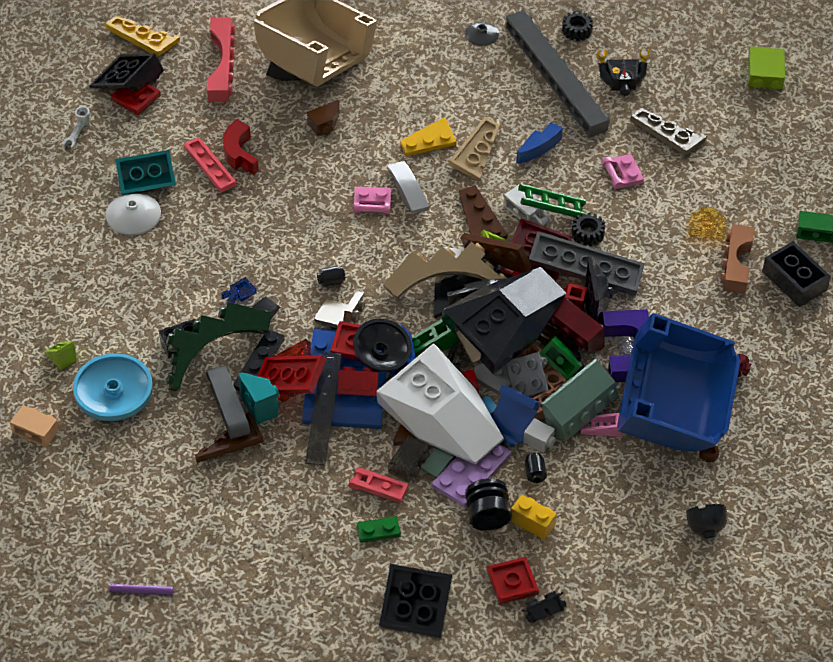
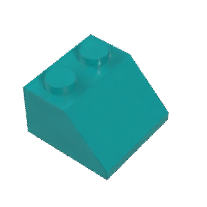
(259, 397)

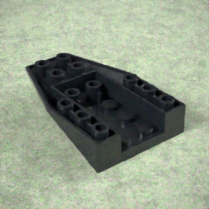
(505, 315)

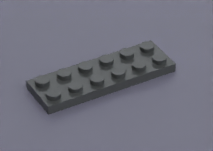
(571, 260)

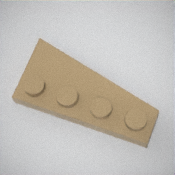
(474, 152)

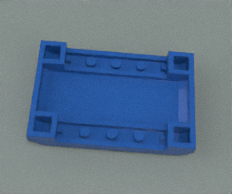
(348, 409)

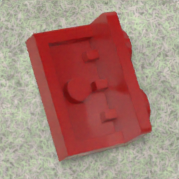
(357, 382)

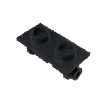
(551, 602)

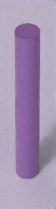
(141, 589)

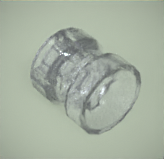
(625, 345)

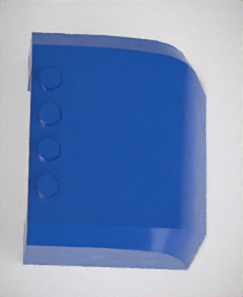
(679, 386)

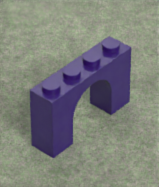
(622, 324)

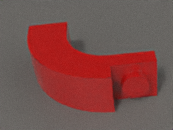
(234, 138)

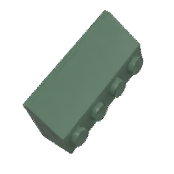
(579, 400)

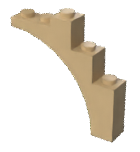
(416, 270)

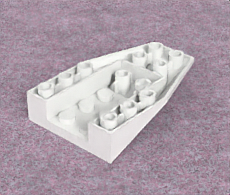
(440, 407)

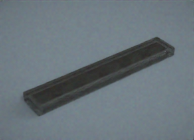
(323, 411)

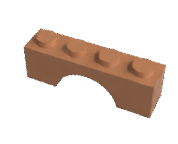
(736, 275)

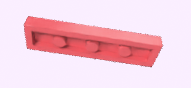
(210, 165)

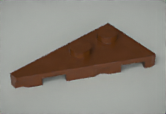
(224, 445)

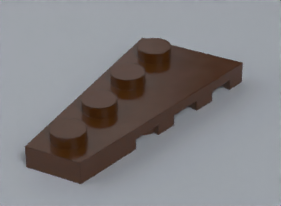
(479, 214)
(501, 252)

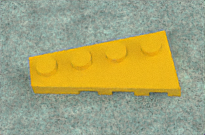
(142, 36)

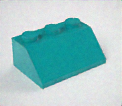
(145, 172)

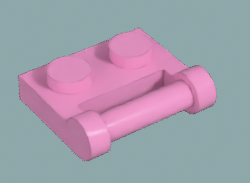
(627, 168)
(373, 198)

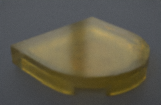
(707, 223)

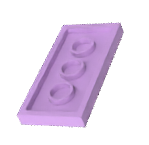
(461, 474)

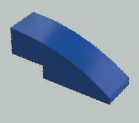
(539, 143)

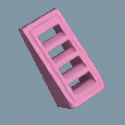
(609, 430)

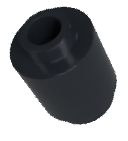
(331, 276)
(535, 468)

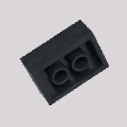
(796, 274)

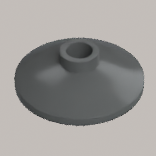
(481, 33)

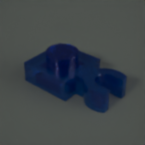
(240, 290)

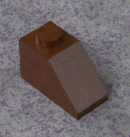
(323, 119)

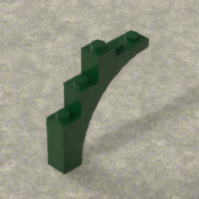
(186, 344)

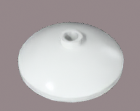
(133, 214)

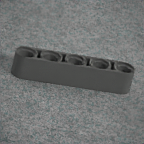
(228, 402)

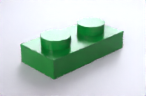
(378, 529)

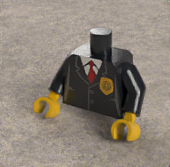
(622, 73)

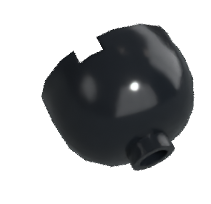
(707, 520)

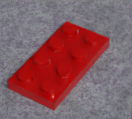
(293, 373)

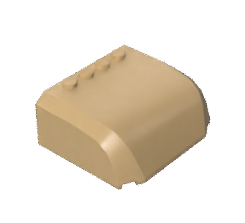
(314, 37)

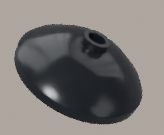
(382, 336)

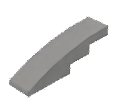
(408, 187)

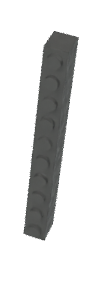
(557, 73)

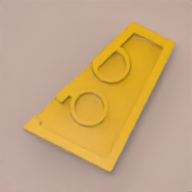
(431, 138)

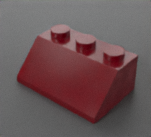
(578, 326)

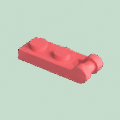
(378, 485)

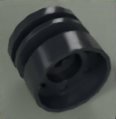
(488, 504)

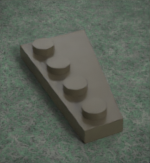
(667, 131)

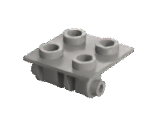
(528, 374)

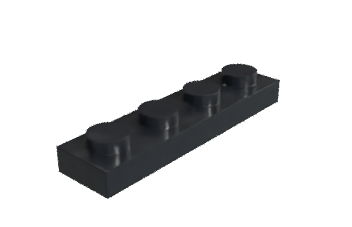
(266, 347)

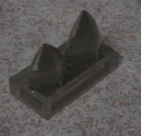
(458, 357)

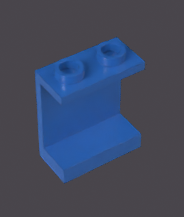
(514, 415)

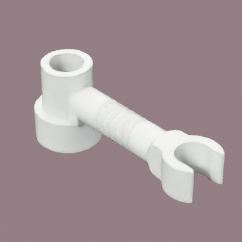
(82, 115)

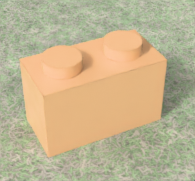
(34, 425)

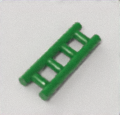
(545, 204)

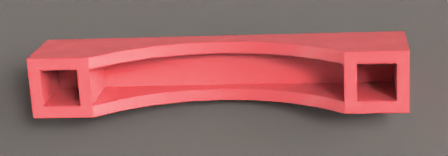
(219, 82)

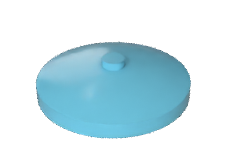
(112, 387)

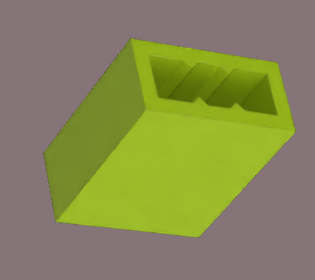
(766, 67)

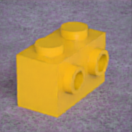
(533, 517)

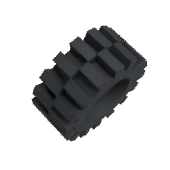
(577, 19)
(588, 221)

